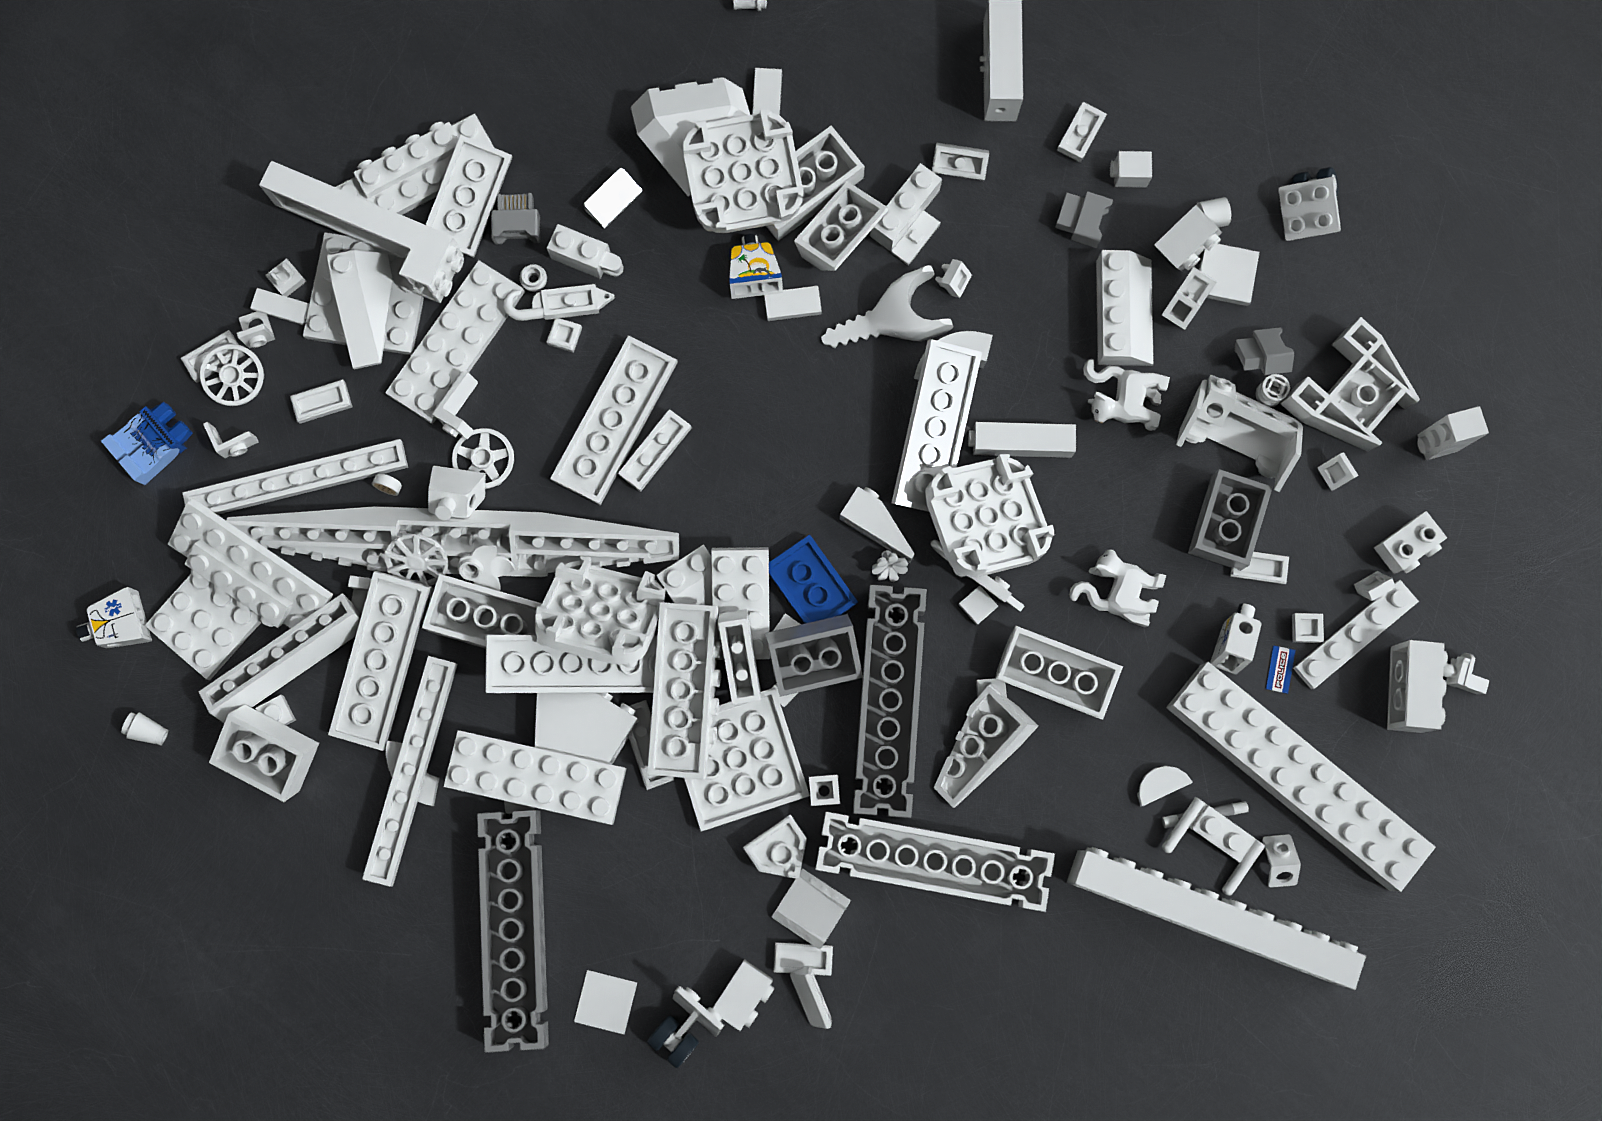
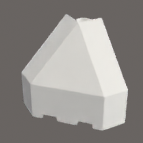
(668, 115)

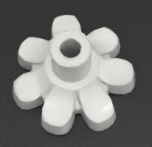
(889, 566)

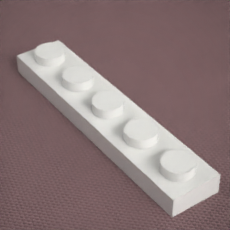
(1355, 635)

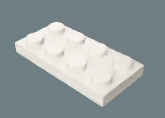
(469, 192)
(742, 583)

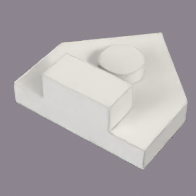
(779, 849)

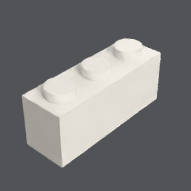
(906, 206)
(1452, 433)
(739, 656)

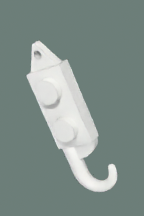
(560, 303)
(997, 586)

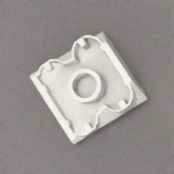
(811, 909)

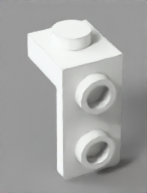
(452, 402)

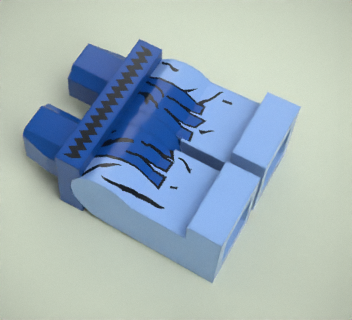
(148, 443)

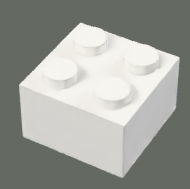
(1188, 239)

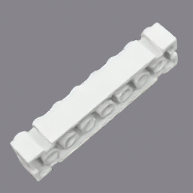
(935, 861)

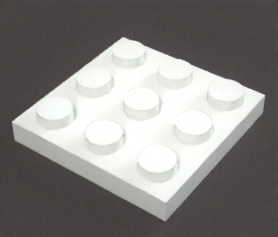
(202, 625)

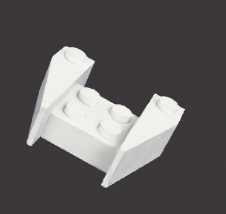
(1360, 395)

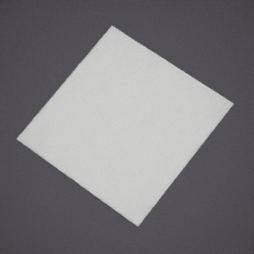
(605, 1002)

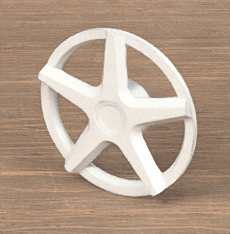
(484, 458)

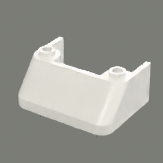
(1249, 429)

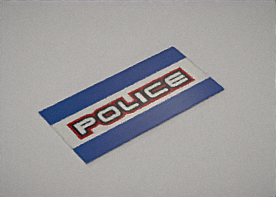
(1280, 669)

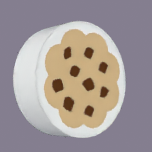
(387, 484)

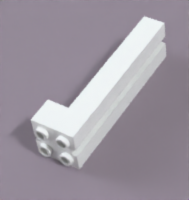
(428, 253)

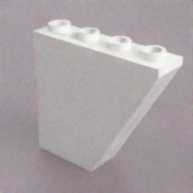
(583, 725)

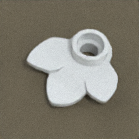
(488, 567)

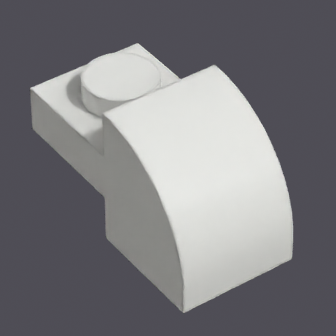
(1189, 298)

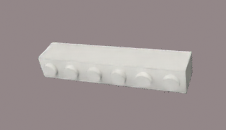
(283, 658)

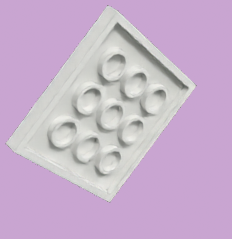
(323, 316)
(749, 764)

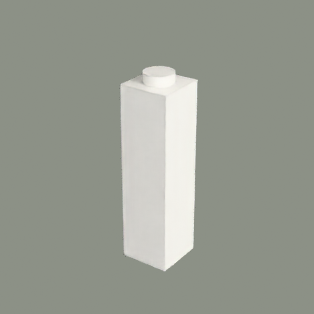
(1023, 439)

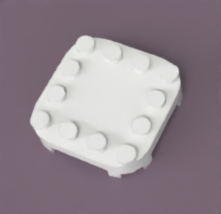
(743, 172)
(988, 516)
(599, 613)

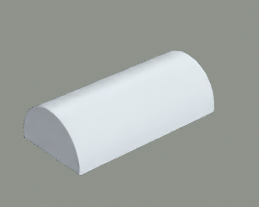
(1058, 672)

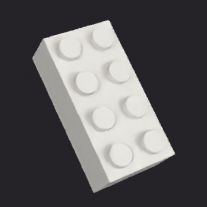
(823, 168)
(473, 611)

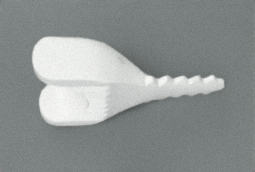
(892, 315)

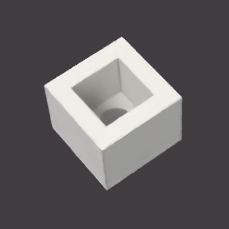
(831, 782)

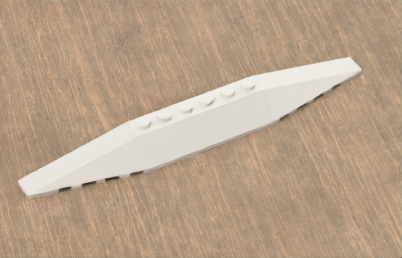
(528, 539)

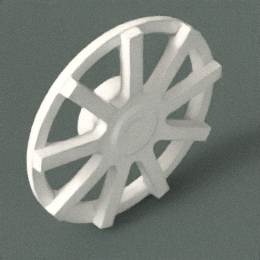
(231, 375)
(416, 559)

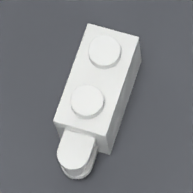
(583, 253)

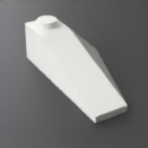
(362, 295)
(988, 737)

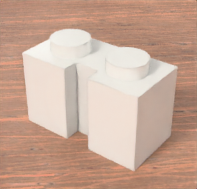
(743, 994)

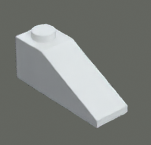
(873, 520)

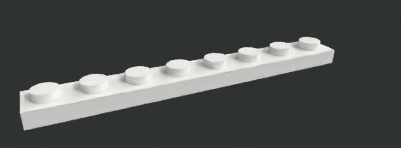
(301, 478)
(410, 771)

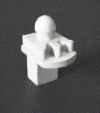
(1460, 675)

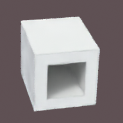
(1132, 169)

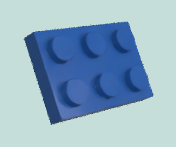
(810, 582)

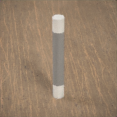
(1225, 810)

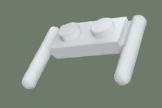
(1220, 833)

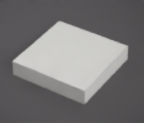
(1233, 271)

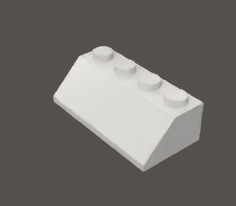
(1124, 309)

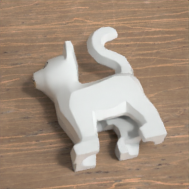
(1131, 391)
(1125, 592)

